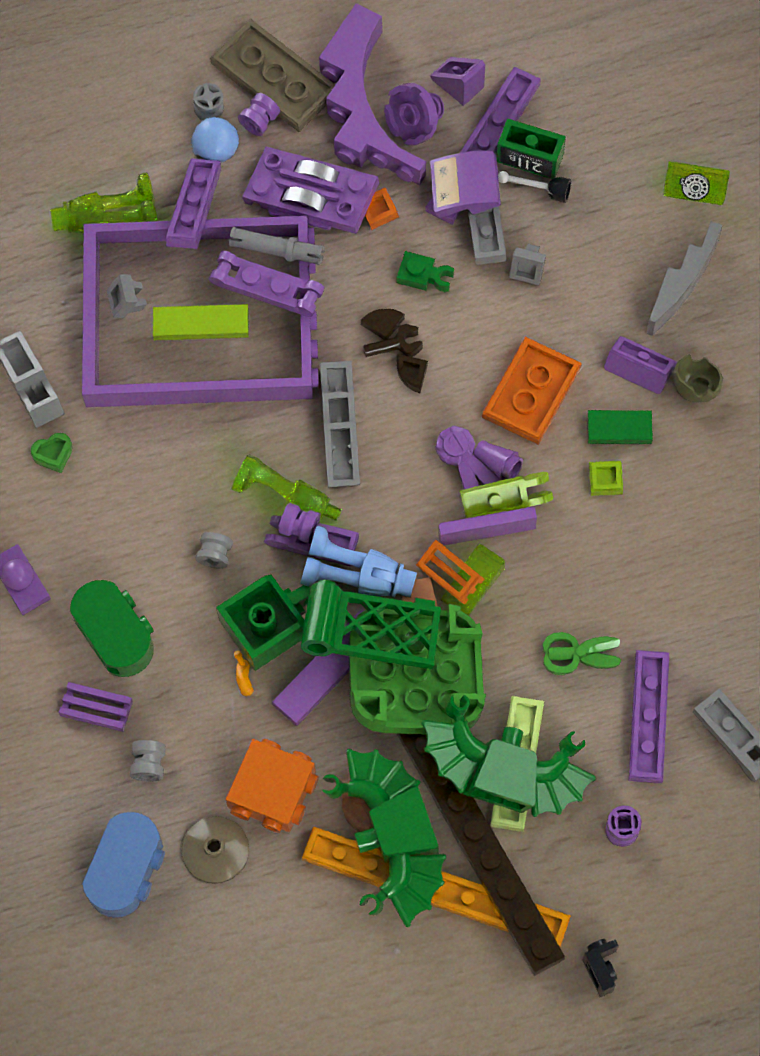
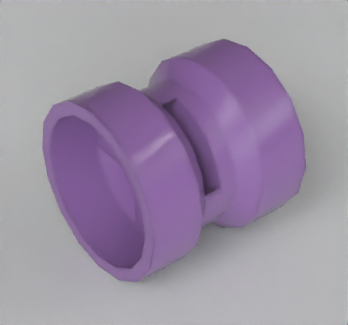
(259, 114)
(299, 522)
(619, 831)

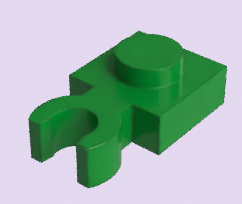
(419, 271)

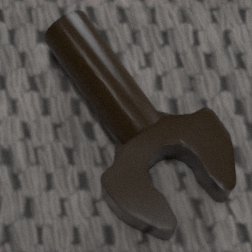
(396, 343)

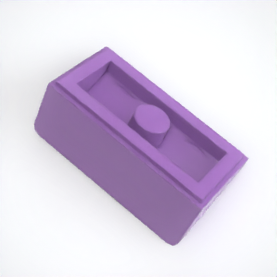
(639, 365)

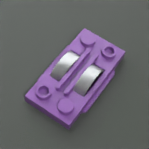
(311, 188)

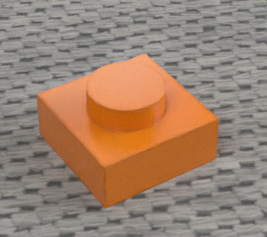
(381, 209)

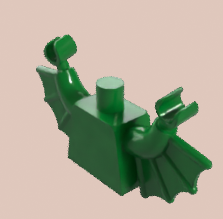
(502, 769)
(398, 829)

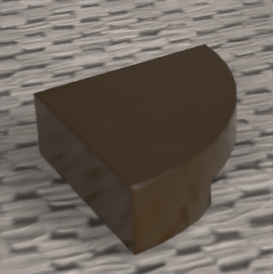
(383, 322)
(411, 371)

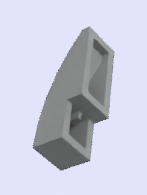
(29, 380)

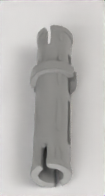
(288, 248)

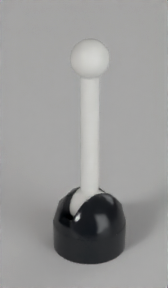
(557, 188)

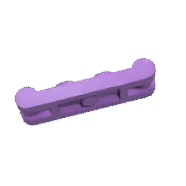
(266, 284)

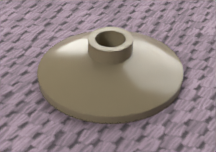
(219, 865)

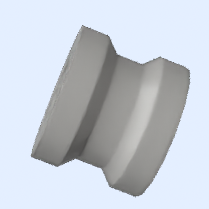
(211, 95)
(214, 550)

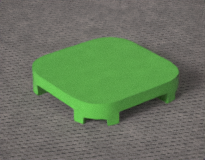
(399, 696)

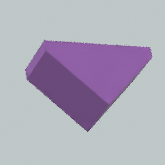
(460, 78)

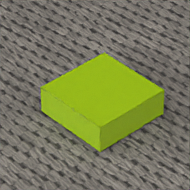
(605, 478)

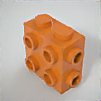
(272, 786)

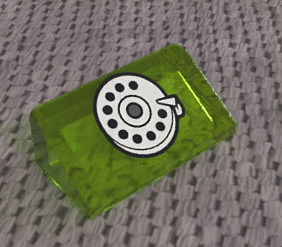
(696, 183)

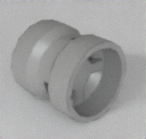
(147, 760)

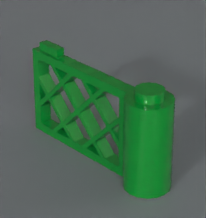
(326, 622)

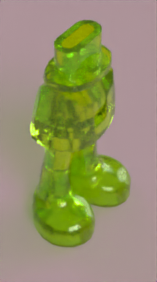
(91, 208)
(297, 493)

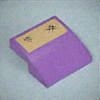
(465, 182)

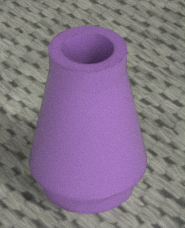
(499, 460)

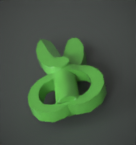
(585, 653)

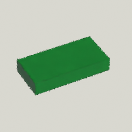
(619, 427)

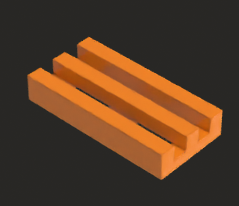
(468, 587)

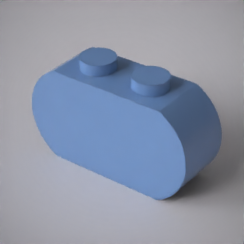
(123, 865)

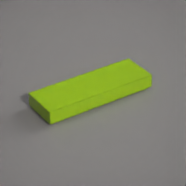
(201, 322)

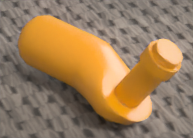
(242, 675)

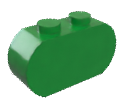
(113, 627)

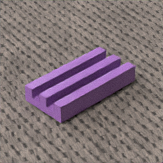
(69, 699)

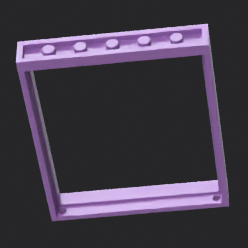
(189, 392)

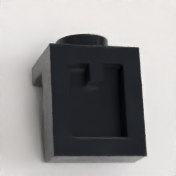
(601, 972)

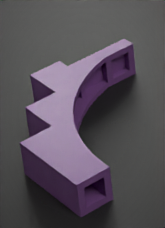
(361, 135)

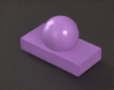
(21, 580)

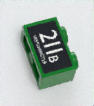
(530, 149)

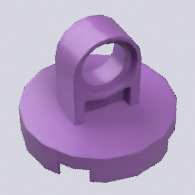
(413, 113)

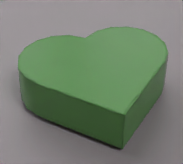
(52, 452)

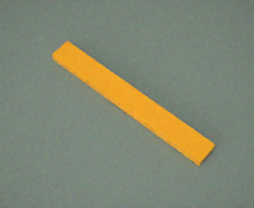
(456, 895)

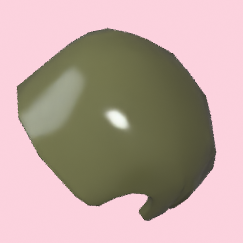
(697, 379)

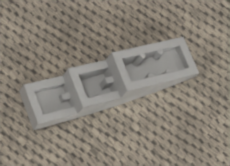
(681, 283)
(339, 424)

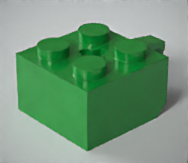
(270, 603)

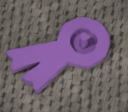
(456, 448)

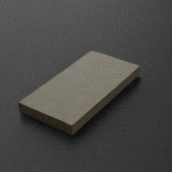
(269, 67)

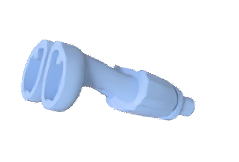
(377, 575)

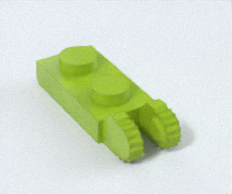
(504, 495)

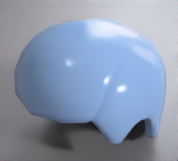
(215, 139)

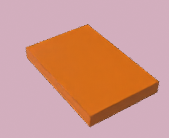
(531, 390)

